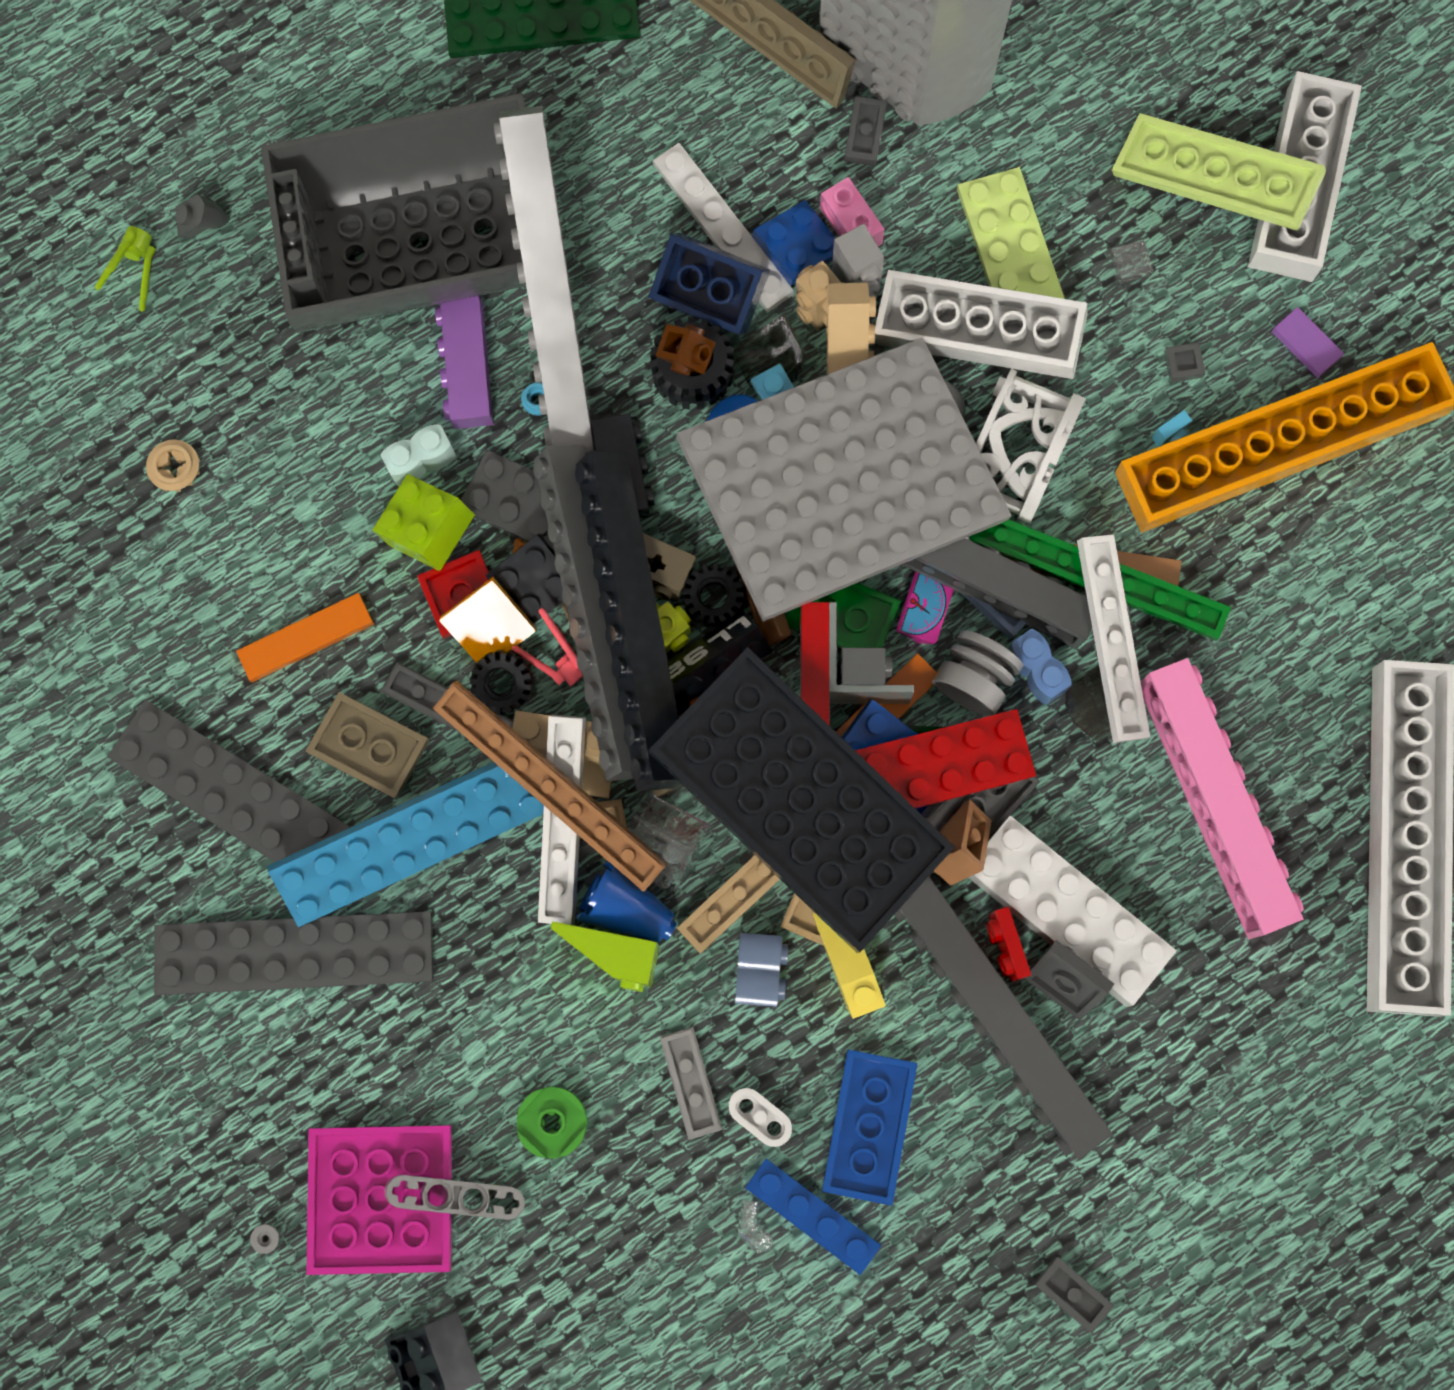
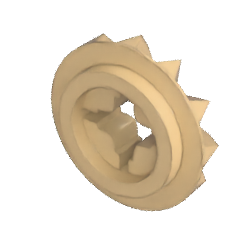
(160, 459)

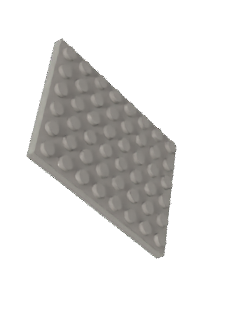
(842, 478)

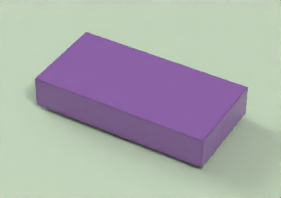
(1307, 342)

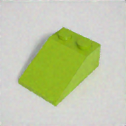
(620, 956)

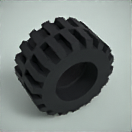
(697, 388)

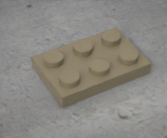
(367, 745)

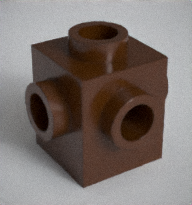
(685, 349)

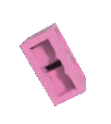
(847, 210)

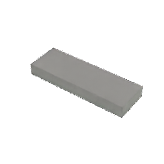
(690, 1083)

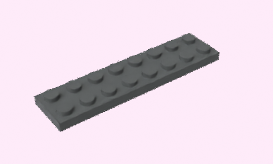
(220, 785)
(285, 956)

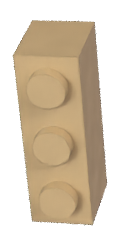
(849, 325)

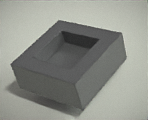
(1184, 362)

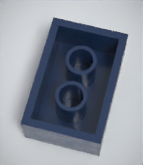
(709, 283)

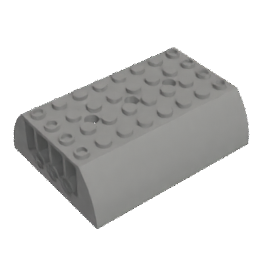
(920, 53)

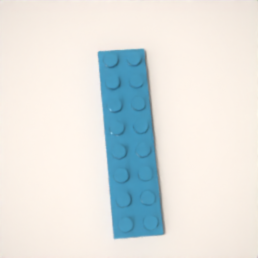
(401, 842)

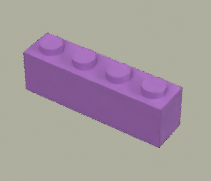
(465, 363)

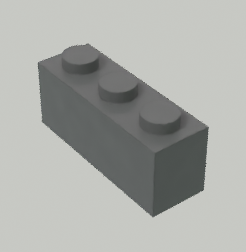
(863, 666)

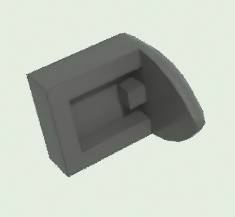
(199, 215)

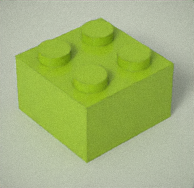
(423, 522)

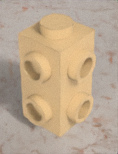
(812, 294)

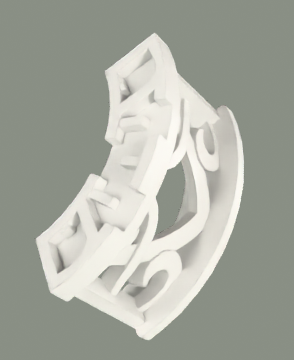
(1057, 413)

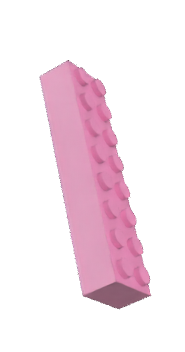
(1220, 800)

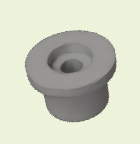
(258, 1239)

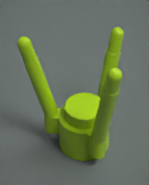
(132, 246)

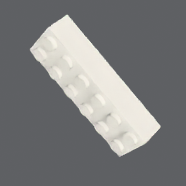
(1318, 129)
(982, 323)
(1071, 909)

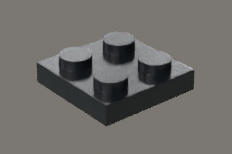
(531, 577)

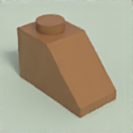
(969, 834)

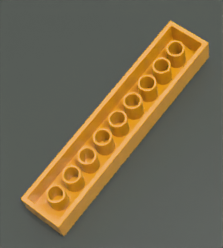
(1286, 437)

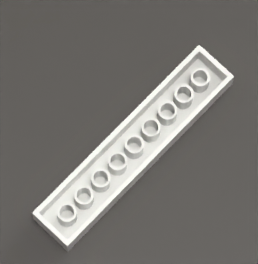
(1411, 839)

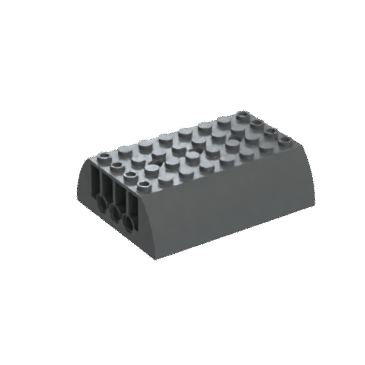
(377, 195)

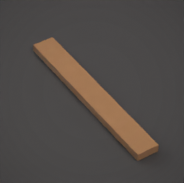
(550, 786)

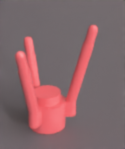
(567, 665)

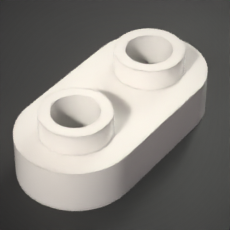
(759, 1118)

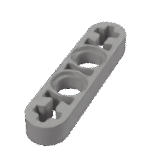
(454, 1199)

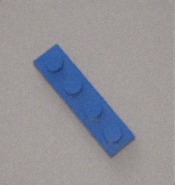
(813, 1216)

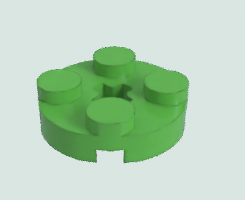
(531, 1122)

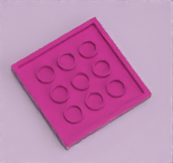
(347, 1210)

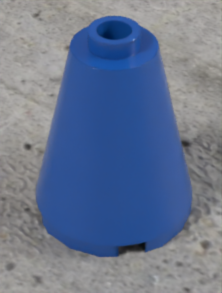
(624, 908)

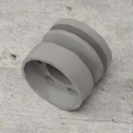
(980, 669)

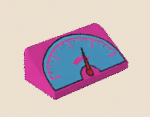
(924, 610)

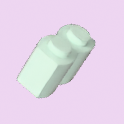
(425, 452)

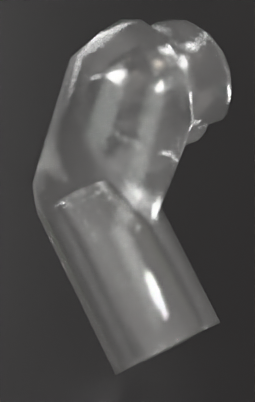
(751, 1230)

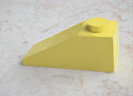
(852, 973)

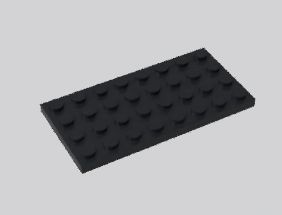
(801, 800)

